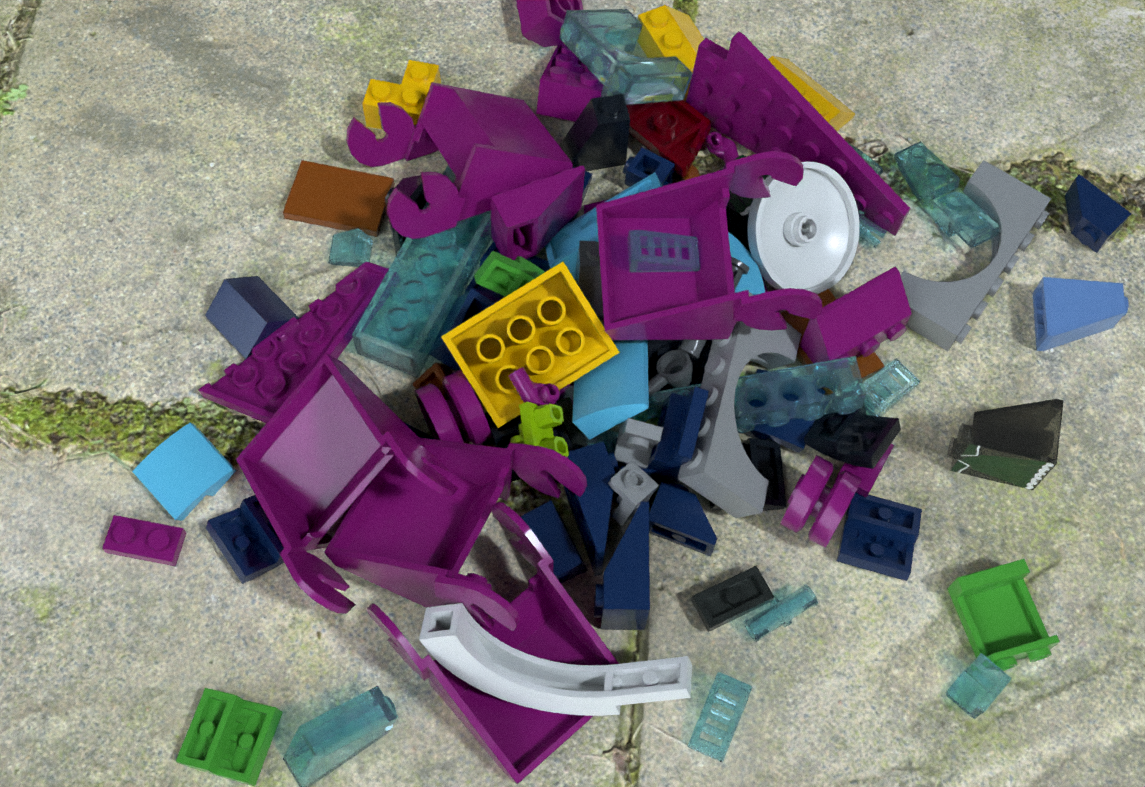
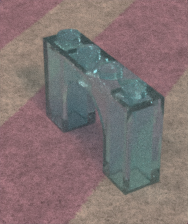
(600, 44)

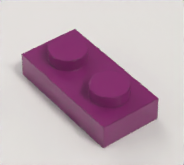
(144, 540)

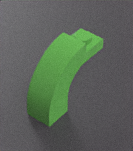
(505, 274)

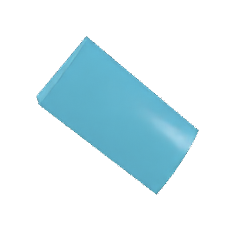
(565, 243)
(613, 389)

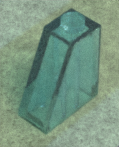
(339, 736)

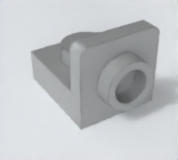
(636, 442)
(632, 487)

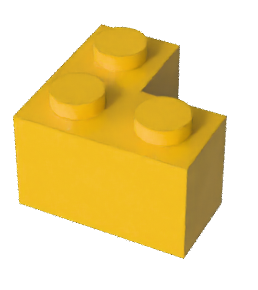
(409, 94)

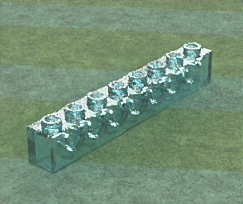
(838, 375)

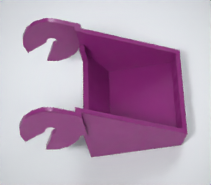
(484, 138)
(701, 301)
(319, 459)
(419, 539)
(548, 629)

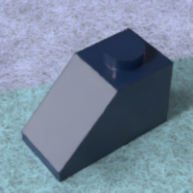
(1093, 214)
(680, 519)

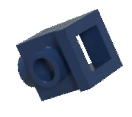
(645, 164)

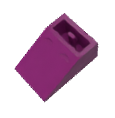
(567, 86)
(534, 213)

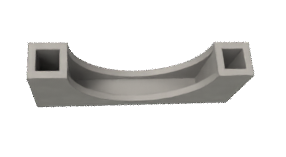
(944, 308)
(719, 462)

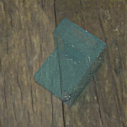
(978, 686)

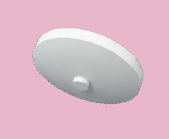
(805, 231)

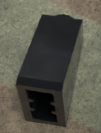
(599, 134)

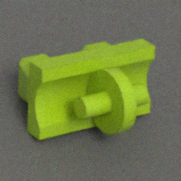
(537, 427)

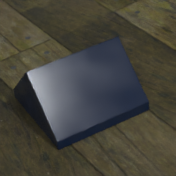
(247, 312)

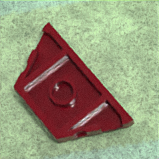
(670, 131)

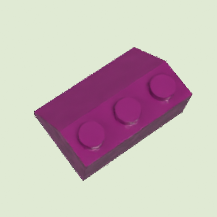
(543, 19)
(859, 320)

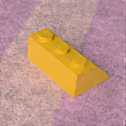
(669, 34)
(823, 101)

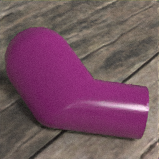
(721, 147)
(533, 392)

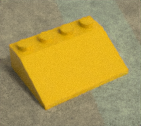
(537, 327)

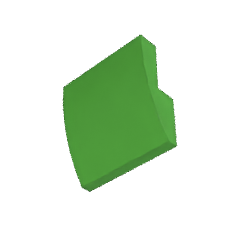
(229, 737)

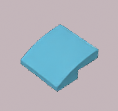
(184, 471)

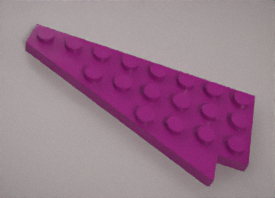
(766, 113)

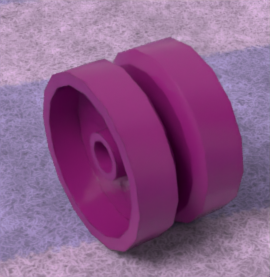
(457, 413)
(820, 501)

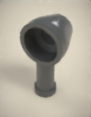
(673, 368)

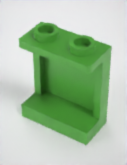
(1001, 615)

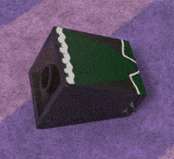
(1009, 443)

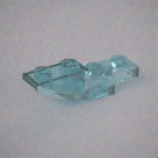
(939, 194)

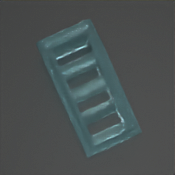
(650, 263)
(873, 404)
(731, 686)

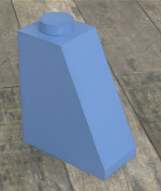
(1075, 309)

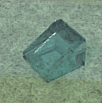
(350, 248)

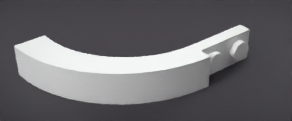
(542, 684)

